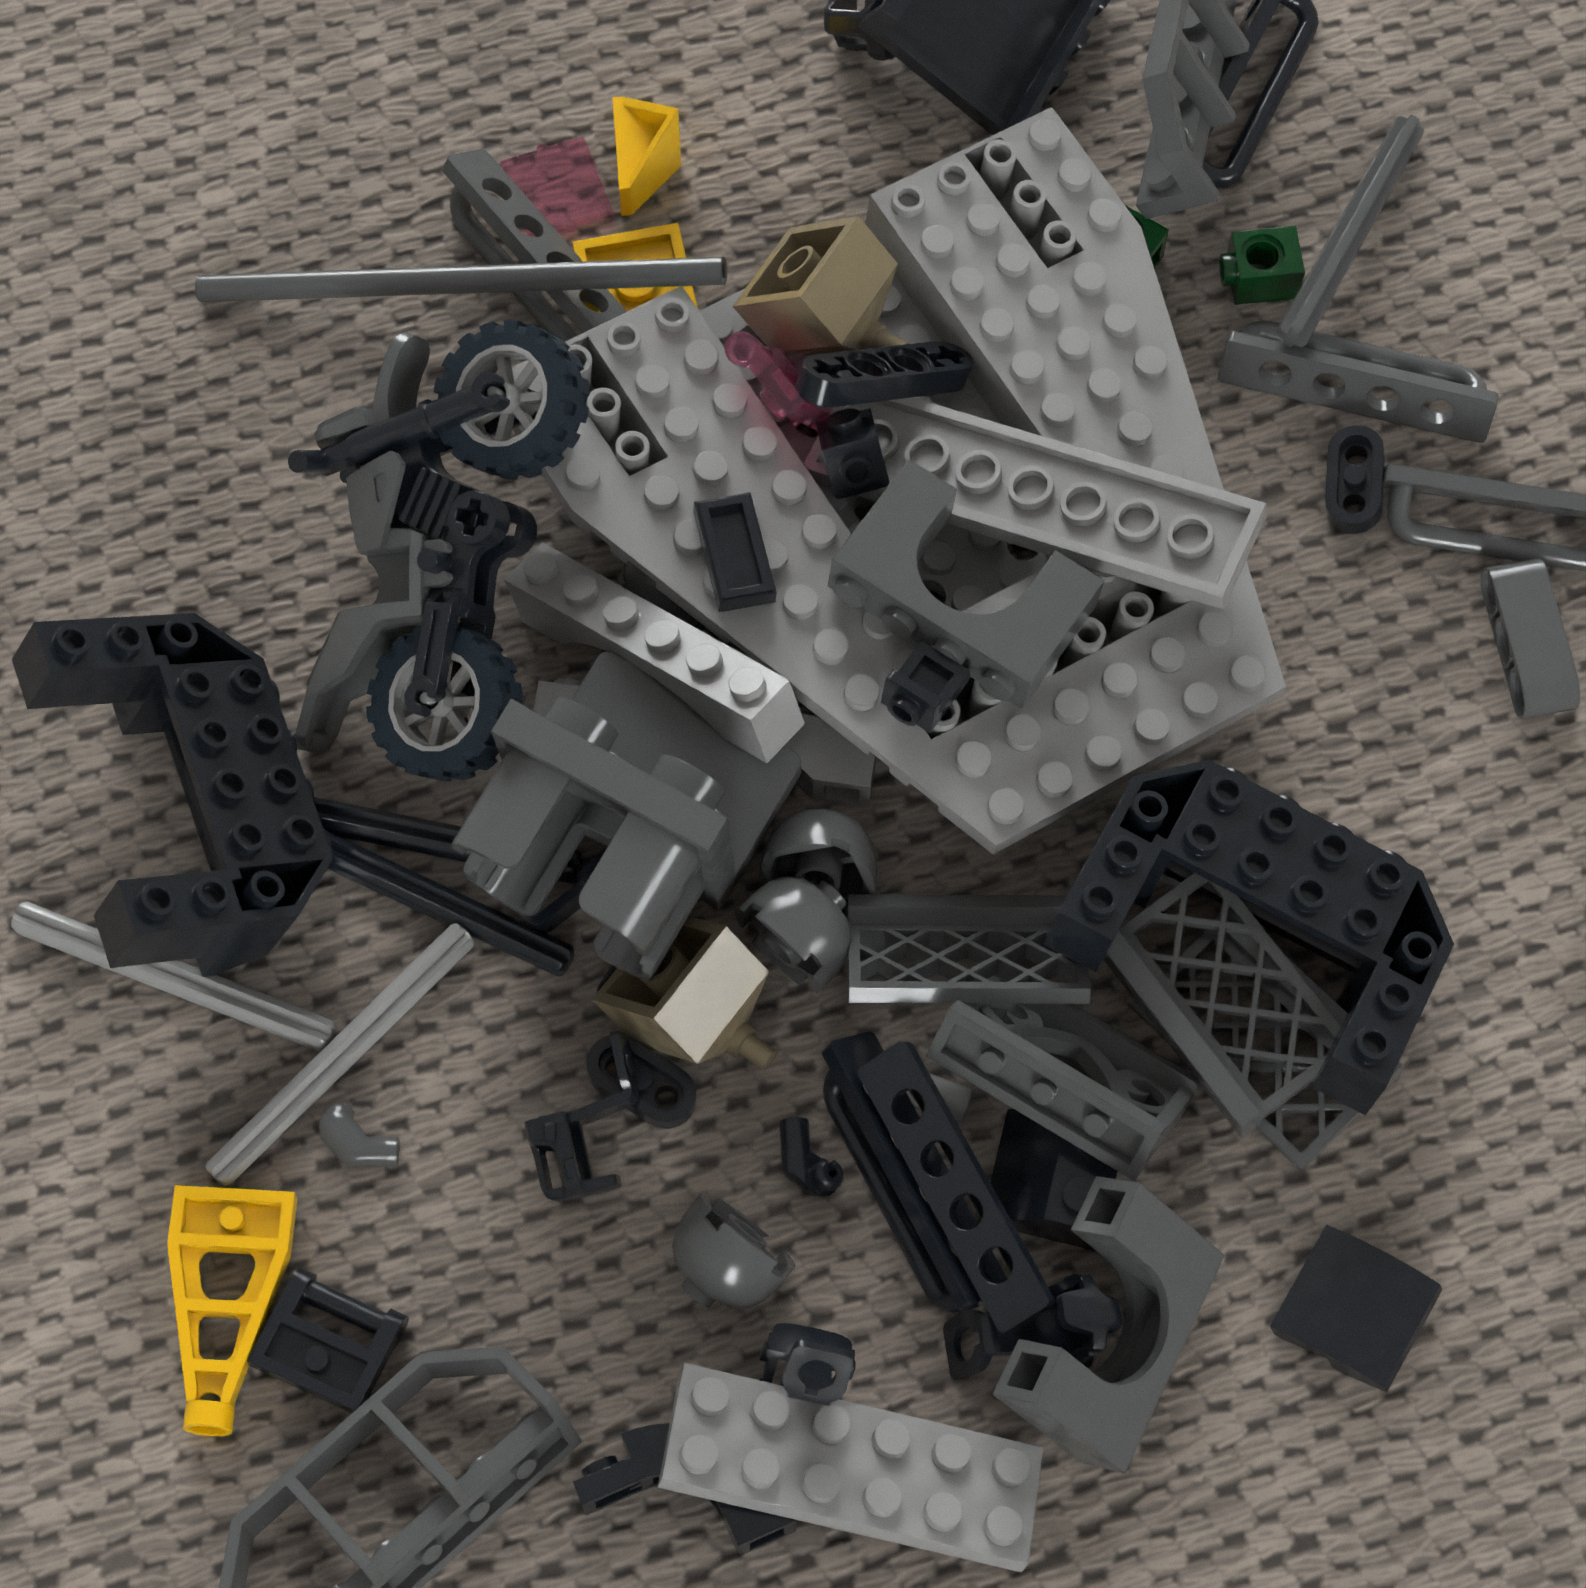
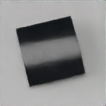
(1356, 1308)

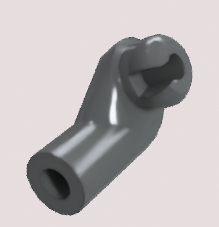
(350, 1142)

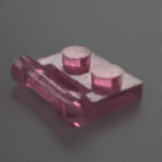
(777, 376)

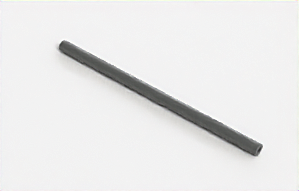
(462, 279)

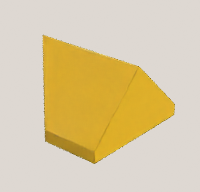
(645, 149)

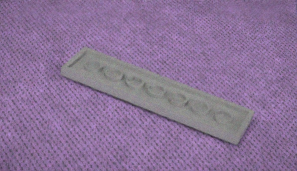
(1070, 499)

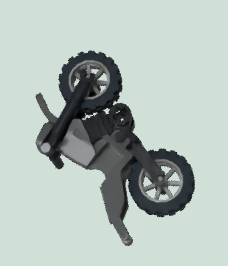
(437, 541)

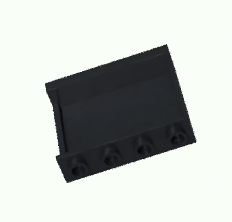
(985, 54)

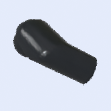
(803, 1165)

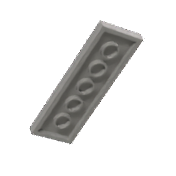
(852, 1468)

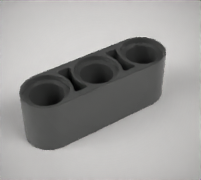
(1530, 638)

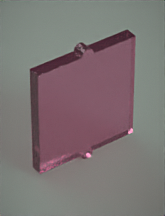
(561, 184)

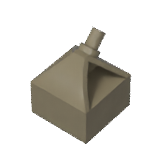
(822, 290)
(695, 999)

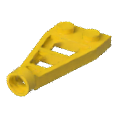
(232, 1223)

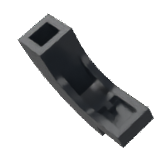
(612, 1481)

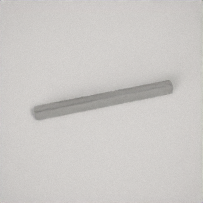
(179, 979)
(339, 1055)

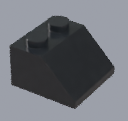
(1043, 1179)

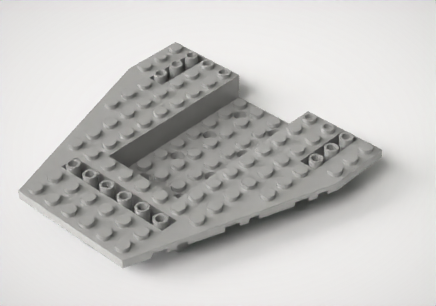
(1070, 338)

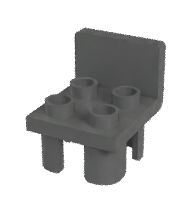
(641, 780)

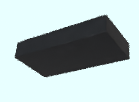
(734, 552)

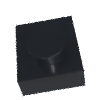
(852, 452)
(923, 687)

